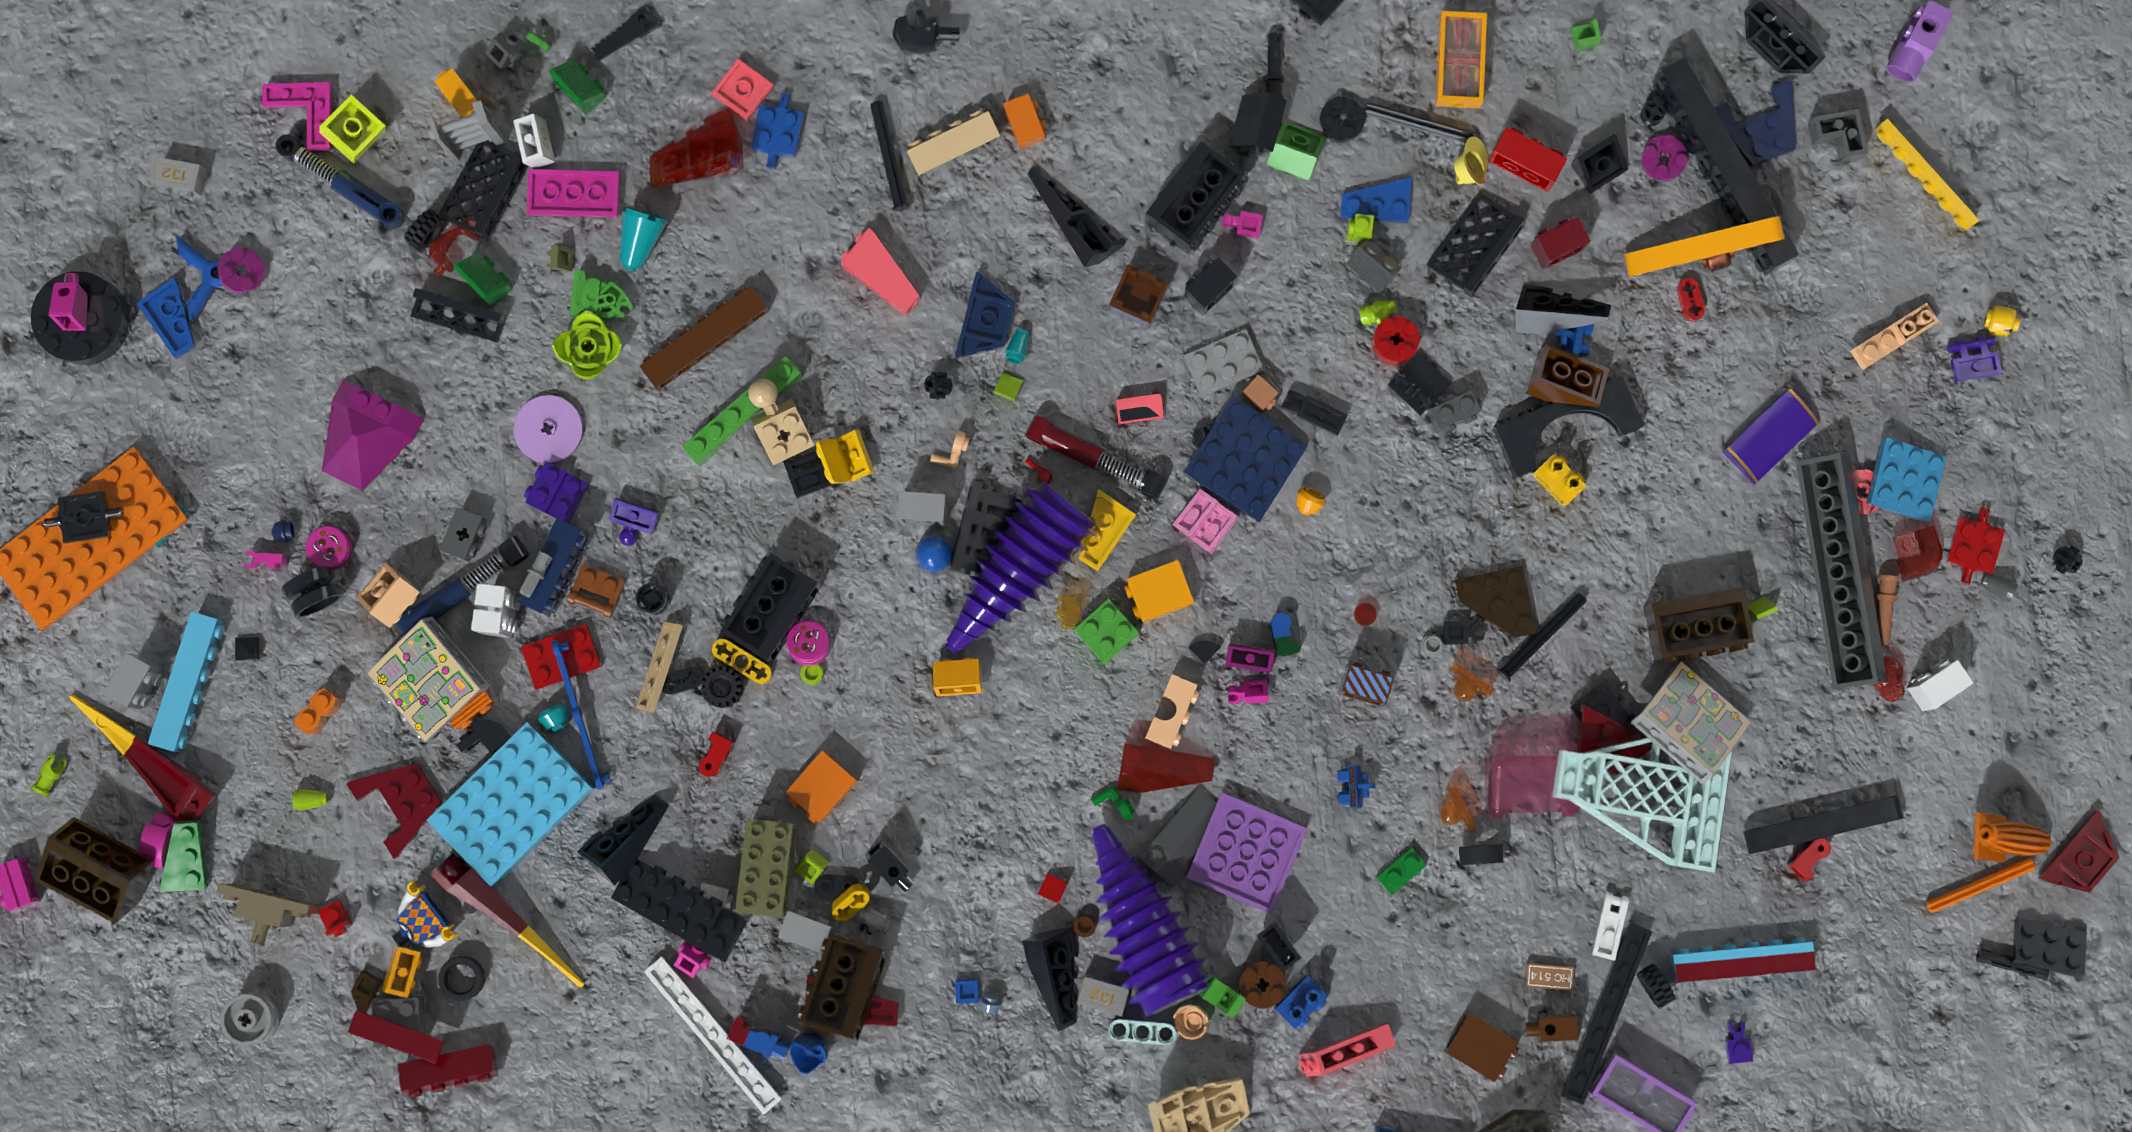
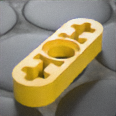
(724, 657)

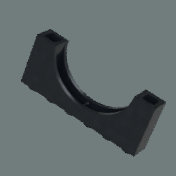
(1520, 436)

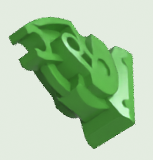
(597, 297)

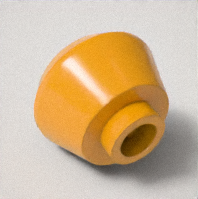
(1309, 501)

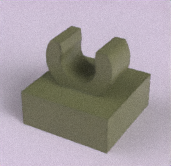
(561, 258)

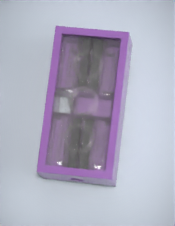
(1642, 1095)

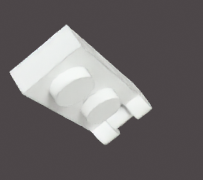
(1610, 926)

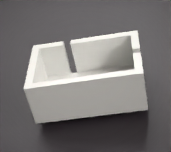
(501, 612)

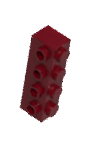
(452, 1069)

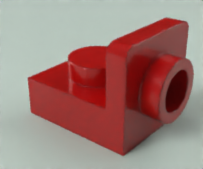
(335, 919)

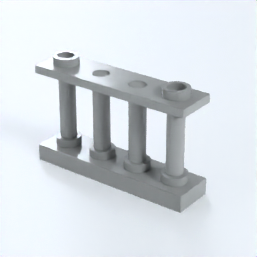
(466, 131)

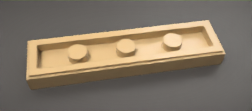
(659, 666)

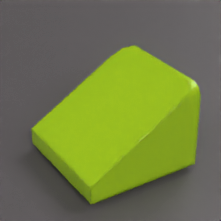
(1008, 387)
(1761, 608)
(812, 866)

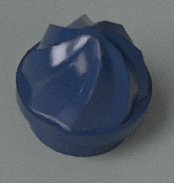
(283, 530)

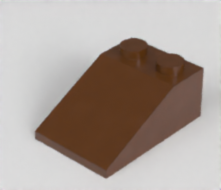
(1567, 378)

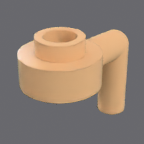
(960, 444)

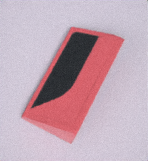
(1139, 409)

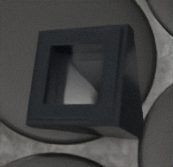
(246, 648)

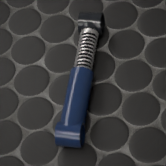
(341, 182)
(510, 553)

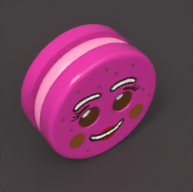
(328, 547)
(808, 643)

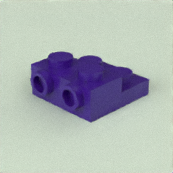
(556, 492)

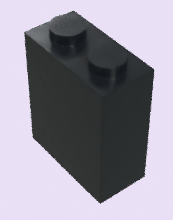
(1257, 123)

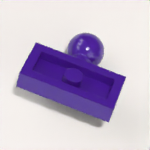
(633, 517)

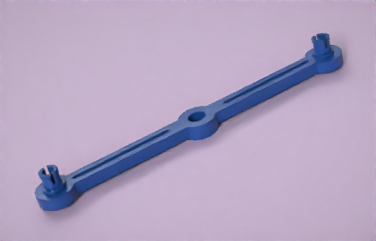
(558, 649)

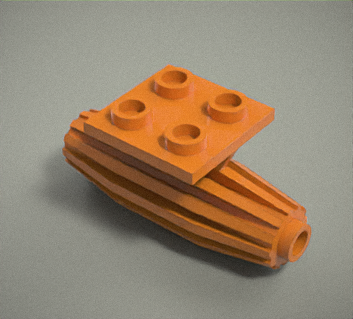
(1999, 837)

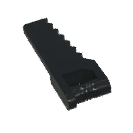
(627, 33)

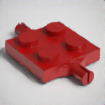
(1975, 546)

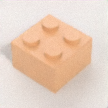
(388, 595)

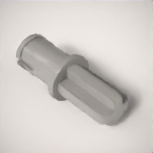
(535, 574)

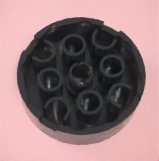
(105, 328)

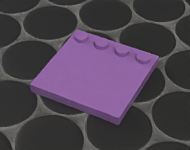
(1246, 853)

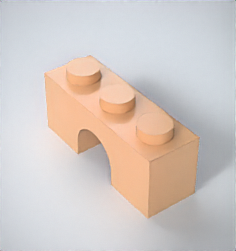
(1166, 731)

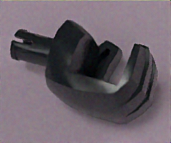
(925, 36)

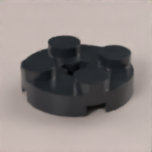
(1337, 107)

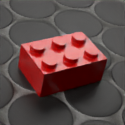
(1528, 159)

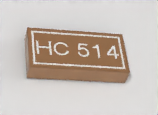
(1549, 976)

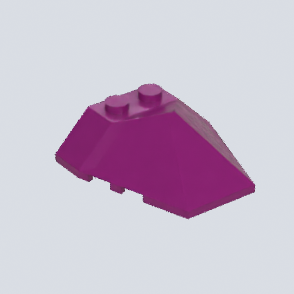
(365, 435)

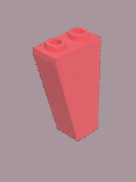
(879, 272)
(1346, 1051)

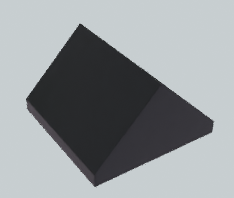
(1600, 164)

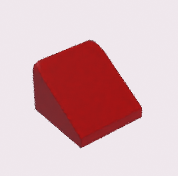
(1052, 888)

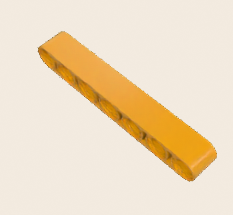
(1704, 246)

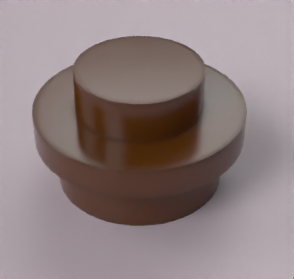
(1084, 925)

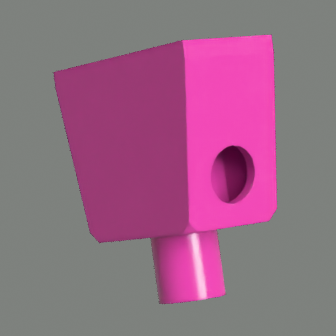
(69, 304)

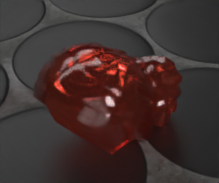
(1893, 688)

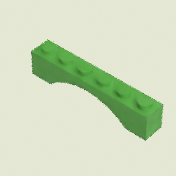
(731, 419)

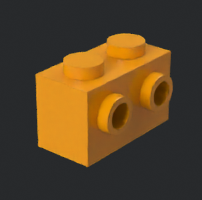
(957, 677)
(401, 972)

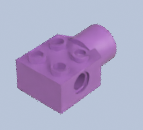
(1918, 40)

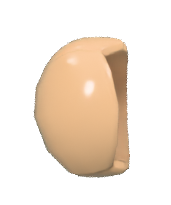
(1191, 1021)

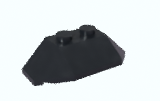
(1780, 38)

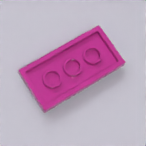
(573, 193)

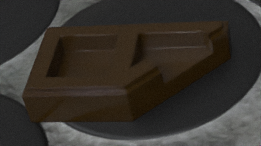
(365, 990)

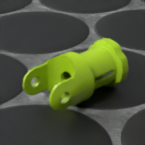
(48, 775)

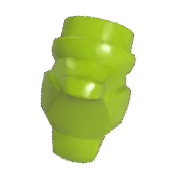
(1377, 312)

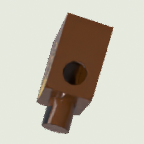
(1565, 1026)

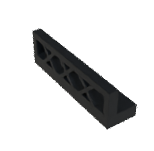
(459, 307)

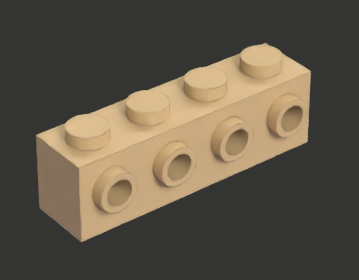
(953, 142)

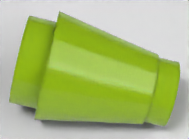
(308, 799)

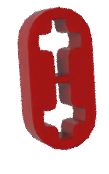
(1685, 301)

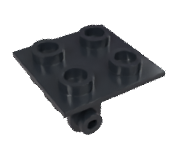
(1419, 384)

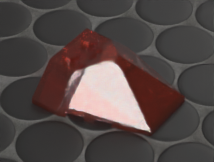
(704, 154)

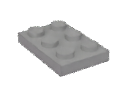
(1223, 363)

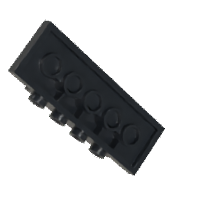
(680, 909)

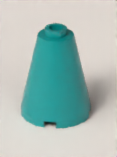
(638, 236)

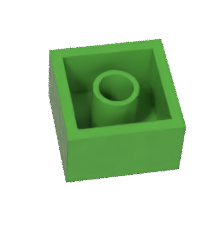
(1106, 631)

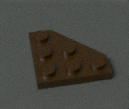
(1500, 599)

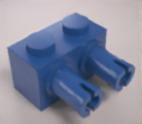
(1301, 1002)

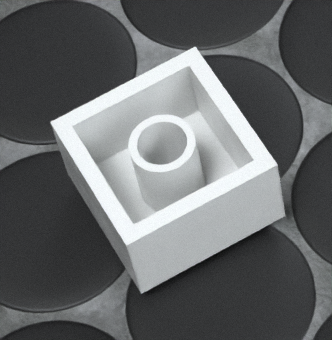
(1939, 685)

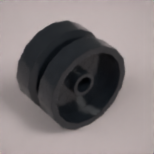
(311, 591)

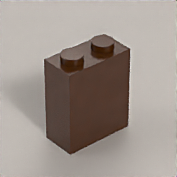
(1482, 1047)

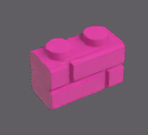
(17, 885)

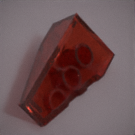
(1157, 769)

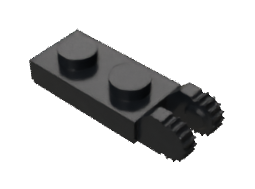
(1316, 413)

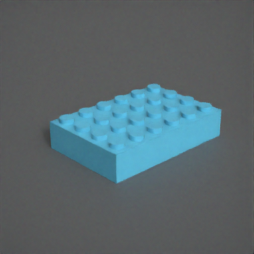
(511, 804)

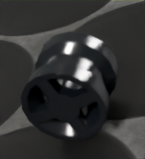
(1656, 109)

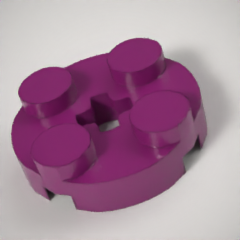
(1660, 170)
(228, 274)

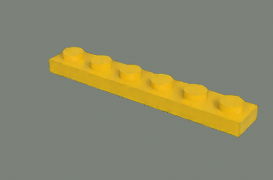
(1931, 180)

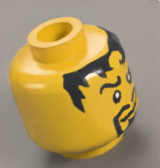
(2001, 321)

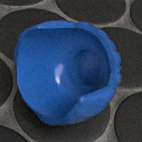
(933, 554)
(808, 1052)

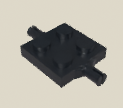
(84, 517)

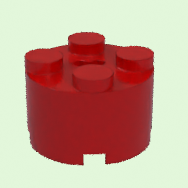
(1384, 346)

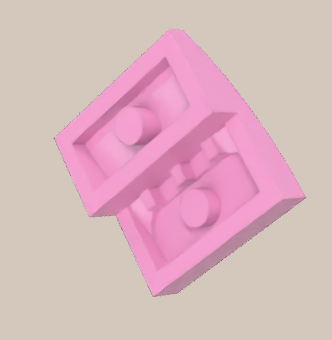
(1205, 521)

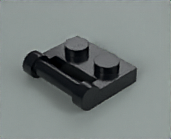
(808, 480)

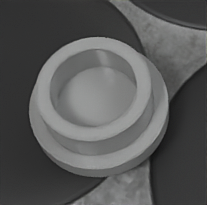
(1432, 645)

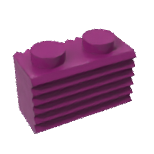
(1249, 658)

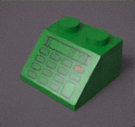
(578, 86)
(483, 278)

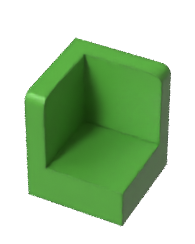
(1586, 35)

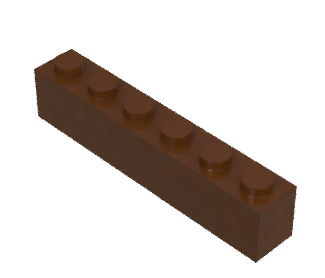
(703, 338)

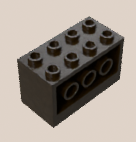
(1700, 610)
(94, 870)
(853, 1000)

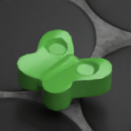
(538, 41)

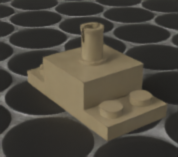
(265, 908)

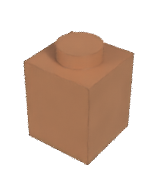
(1261, 394)

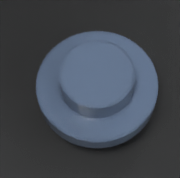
(990, 1003)

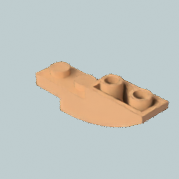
(1894, 336)

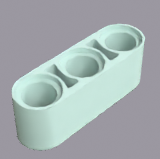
(1153, 1036)

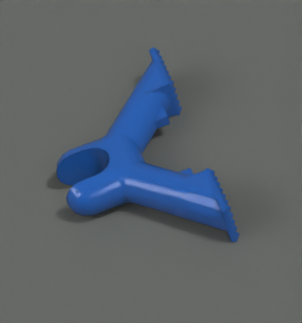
(207, 270)

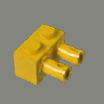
(1560, 479)

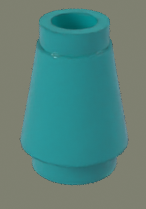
(1017, 348)

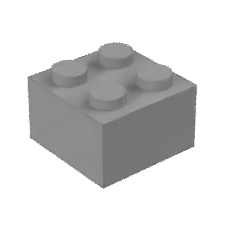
(922, 508)
(134, 681)

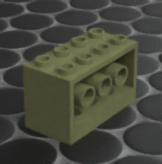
(766, 868)

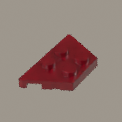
(1600, 732)
(2083, 858)

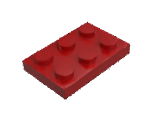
(578, 659)

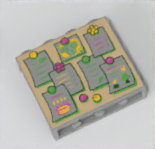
(427, 678)
(1692, 723)

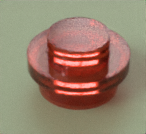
(1365, 614)

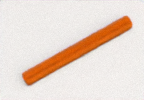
(1980, 885)

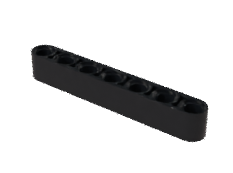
(1823, 824)

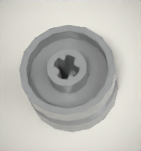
(236, 1016)

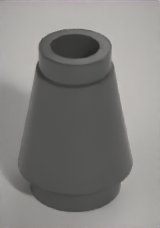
(1999, 586)

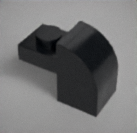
(485, 731)

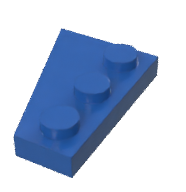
(1385, 202)
(169, 317)

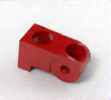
(716, 756)
(1808, 857)

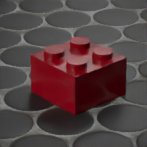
(1560, 243)

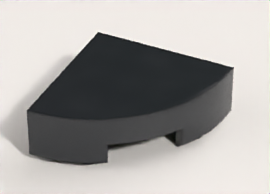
(1204, 650)

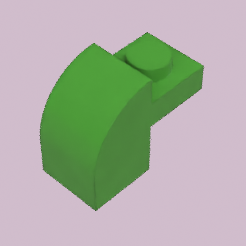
(1223, 996)

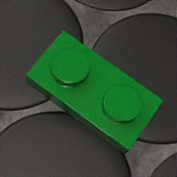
(1401, 871)

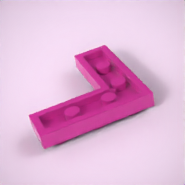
(314, 96)

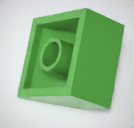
(1296, 150)

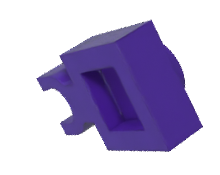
(1738, 1048)

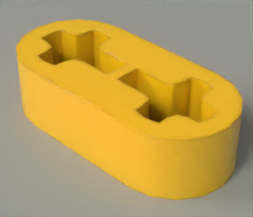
(850, 902)

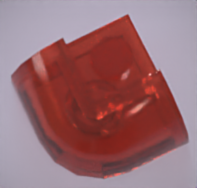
(1918, 553)

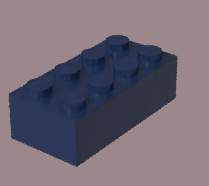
(564, 546)

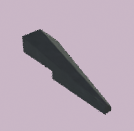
(1086, 236)

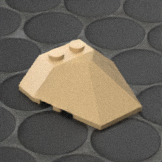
(1201, 1108)

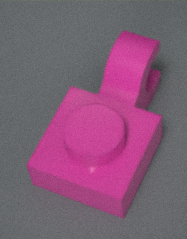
(1247, 223)
(271, 560)
(1252, 692)

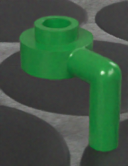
(1124, 807)

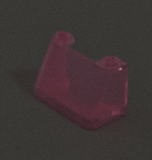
(1523, 786)

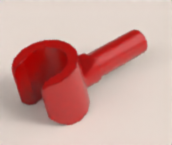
(1044, 475)

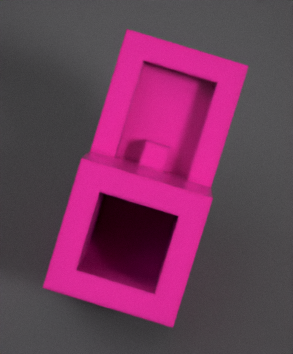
(156, 838)

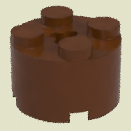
(1273, 991)

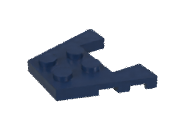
(1767, 134)

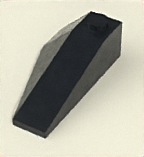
(1546, 312)
(619, 847)
(1052, 965)

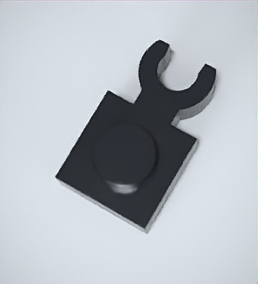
(1458, 633)

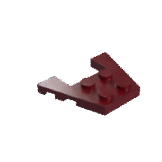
(407, 795)

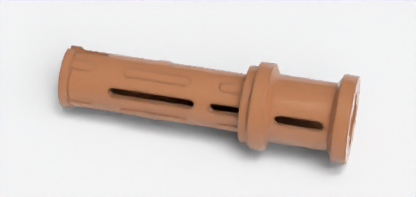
(1886, 598)

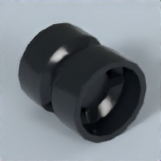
(652, 599)

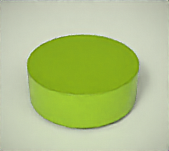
(812, 674)

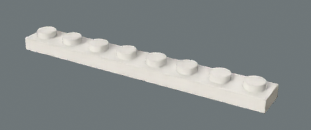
(713, 1035)

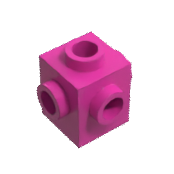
(692, 959)

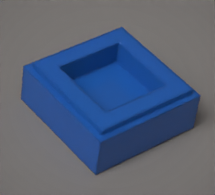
(967, 991)

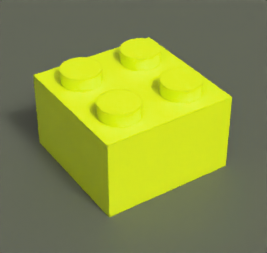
(352, 129)

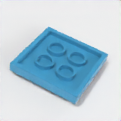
(1906, 480)

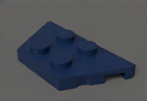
(985, 319)

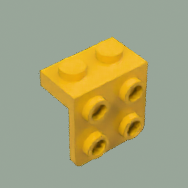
(844, 458)

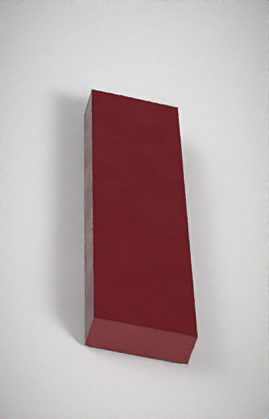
(396, 1036)

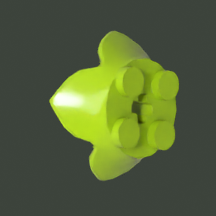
(570, 345)

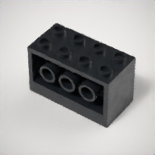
(1191, 184)
(786, 609)

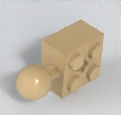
(776, 418)

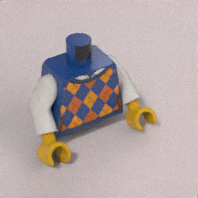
(421, 920)

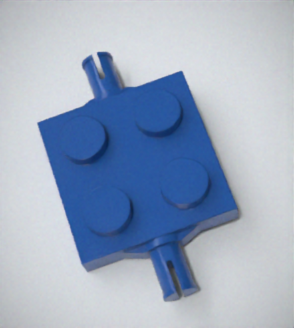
(777, 131)

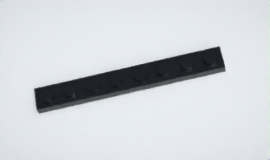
(1606, 1013)

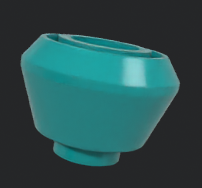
(554, 717)

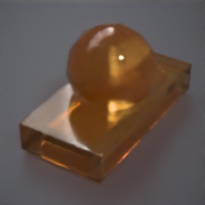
(1468, 684)
(1456, 811)

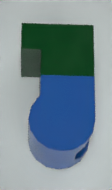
(1281, 635)

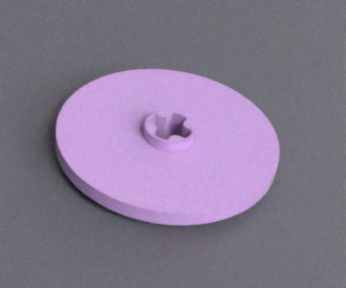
(532, 421)

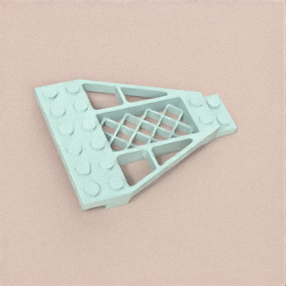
(1698, 810)

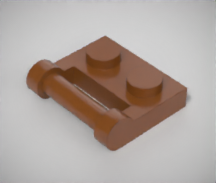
(598, 583)

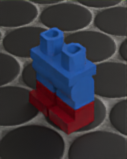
(757, 1039)

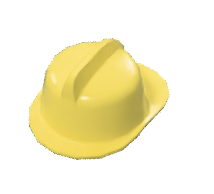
(1472, 163)

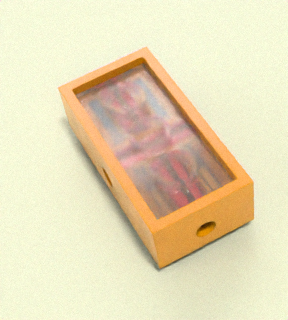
(1460, 59)

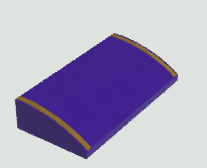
(1771, 435)

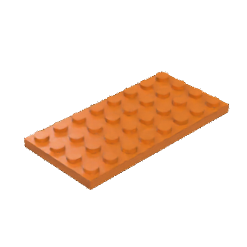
(59, 576)

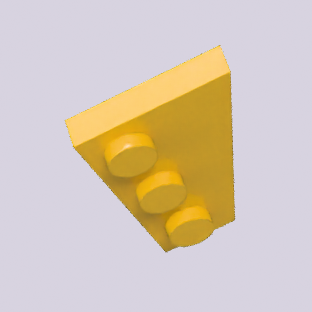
(1111, 522)

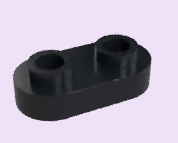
(837, 885)

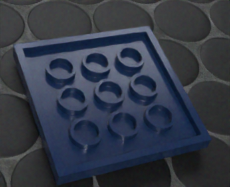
(1245, 459)

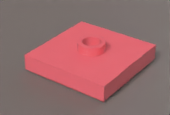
(742, 89)

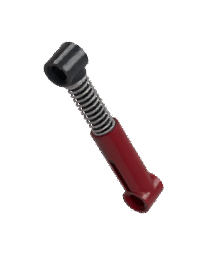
(1092, 456)

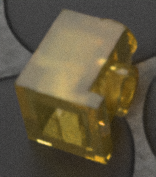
(1069, 611)

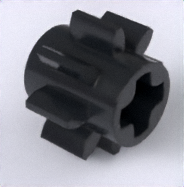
(938, 385)
(2067, 559)

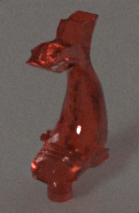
(439, 249)

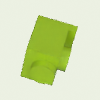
(1360, 228)

